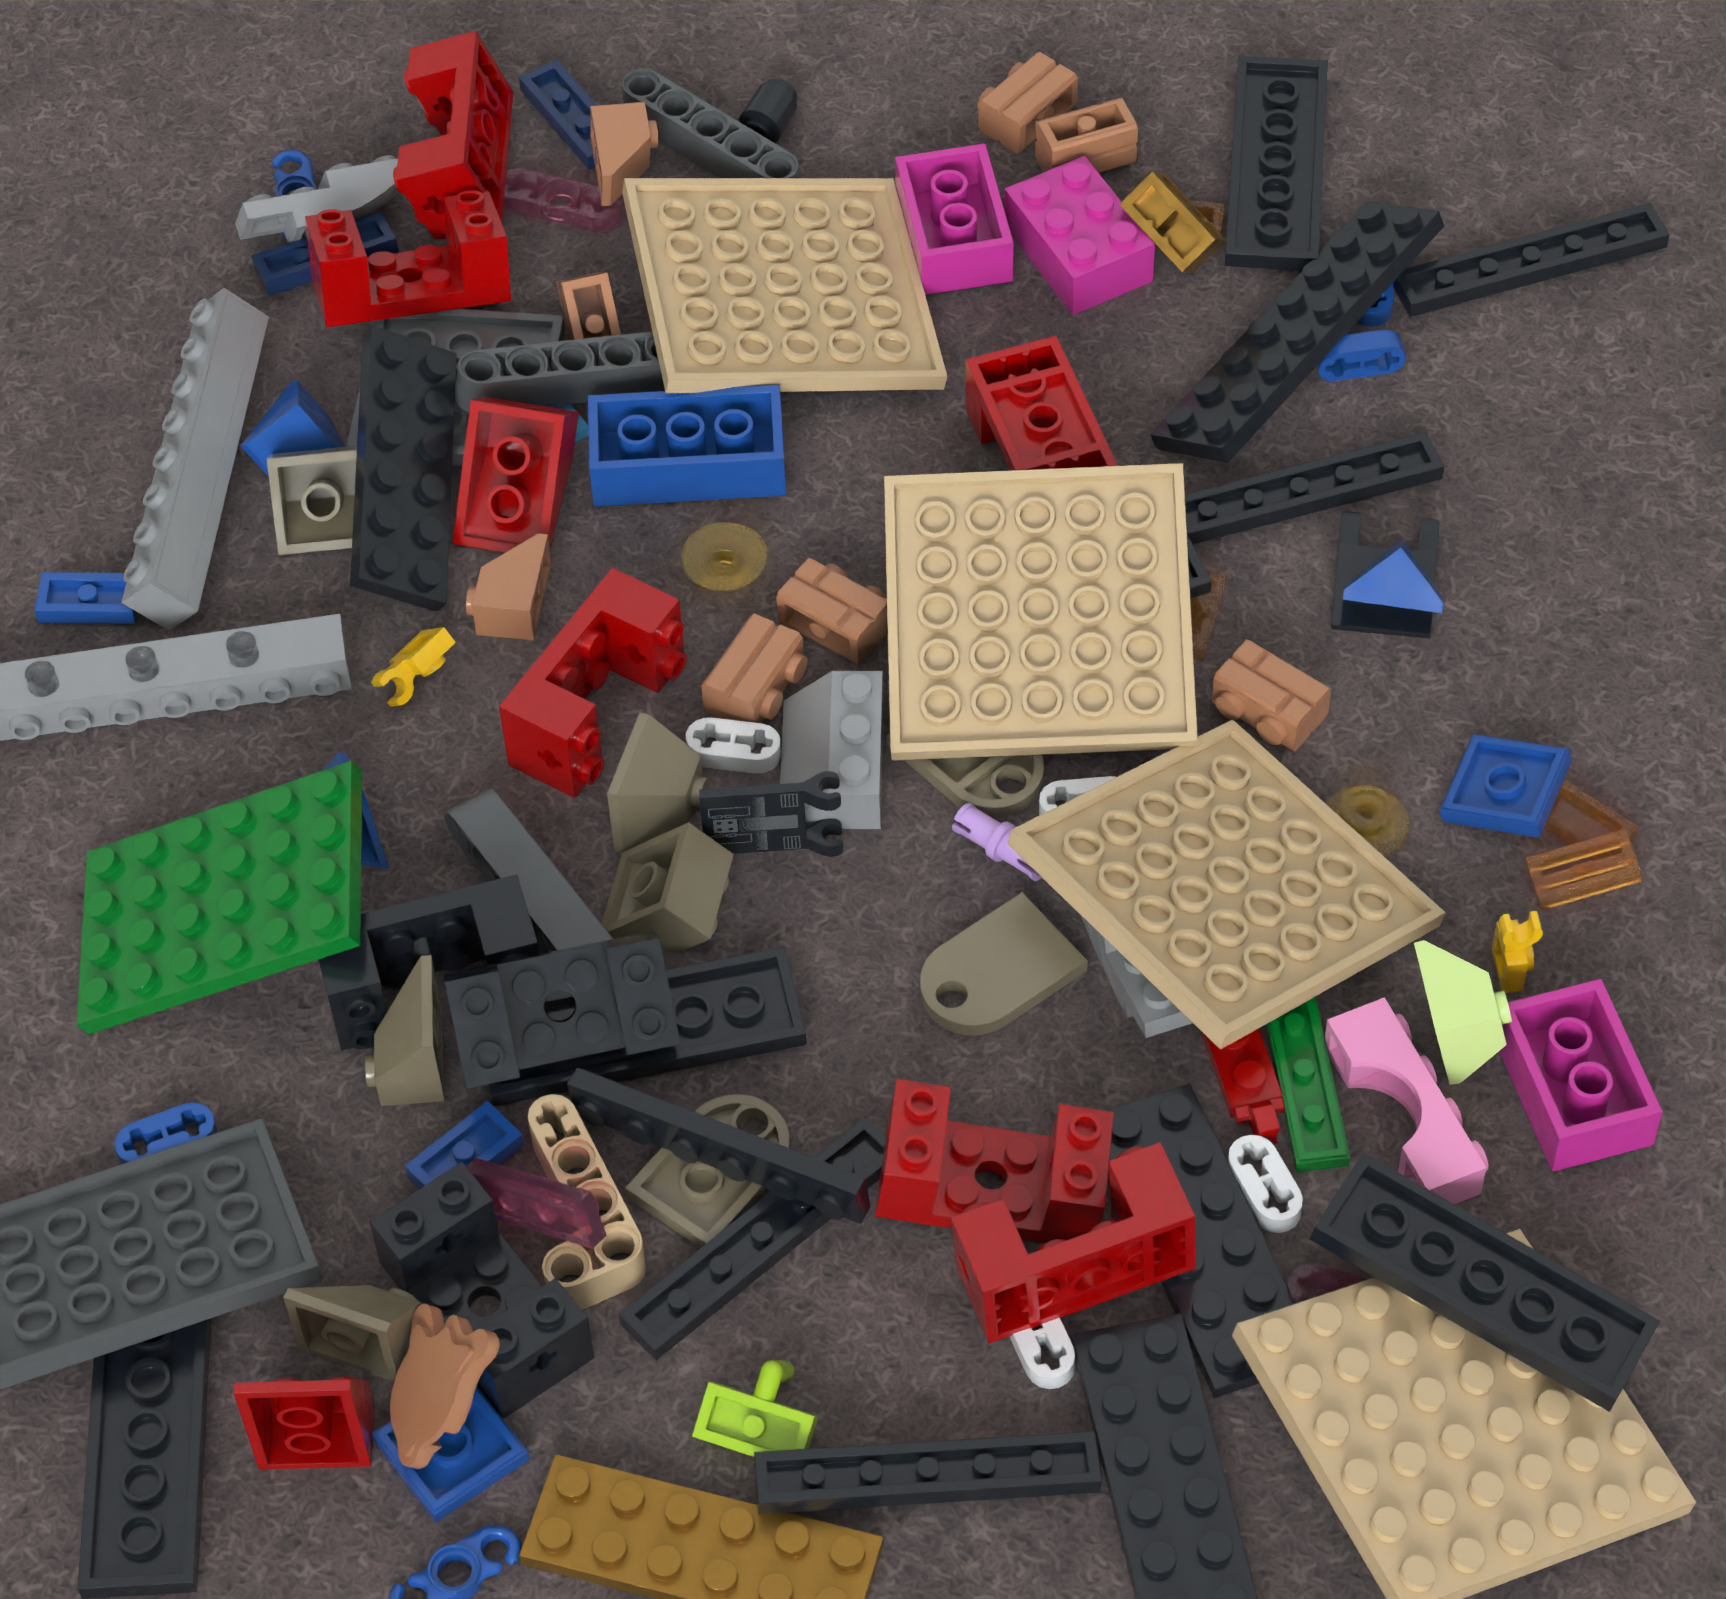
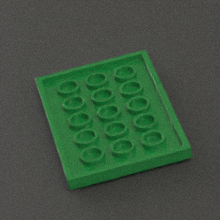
(221, 898)

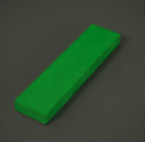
(1308, 1089)

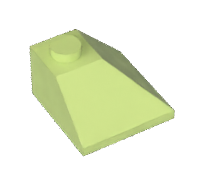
(1463, 1010)

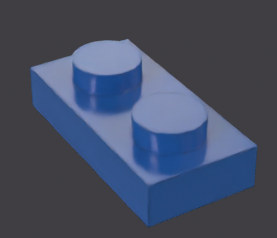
(82, 598)
(480, 1135)

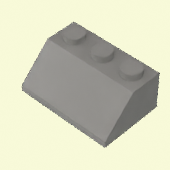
(840, 730)

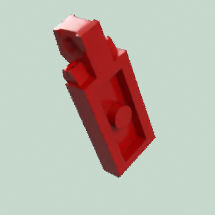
(1248, 1083)

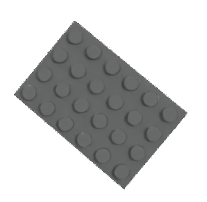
(146, 1251)

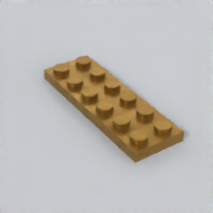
(688, 1541)

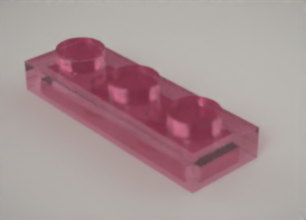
(540, 1203)

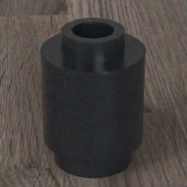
(770, 109)

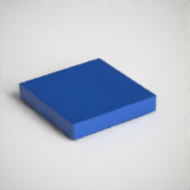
(1506, 785)
(466, 1462)

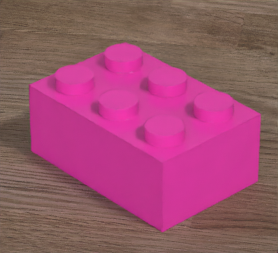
(955, 218)
(1079, 235)
(1579, 1076)

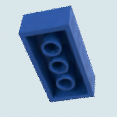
(686, 446)

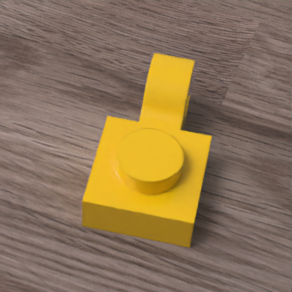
(419, 657)
(1514, 950)

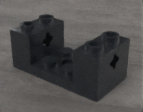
(458, 928)
(618, 1004)
(449, 1252)

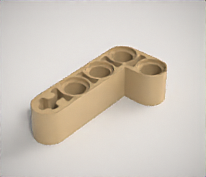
(598, 1273)

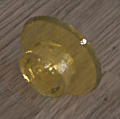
(725, 543)
(1389, 819)

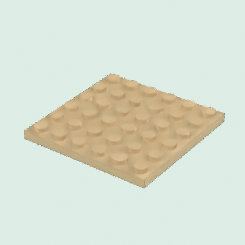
(782, 284)
(1039, 612)
(1226, 882)
(1449, 1450)

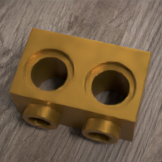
(1172, 222)

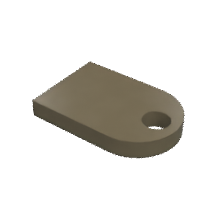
(977, 778)
(1000, 968)
(698, 1197)

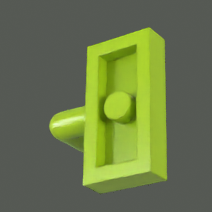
(754, 1420)

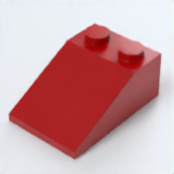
(513, 472)
(308, 1422)

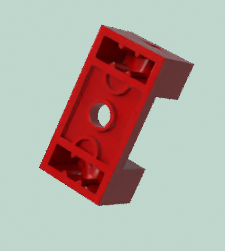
(472, 111)
(415, 282)
(1023, 391)
(618, 628)
(1050, 1182)
(1140, 1247)

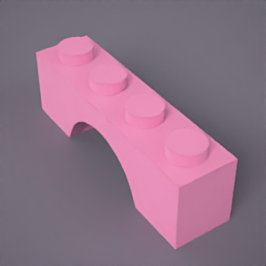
(1377, 1053)

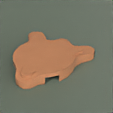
(436, 1381)

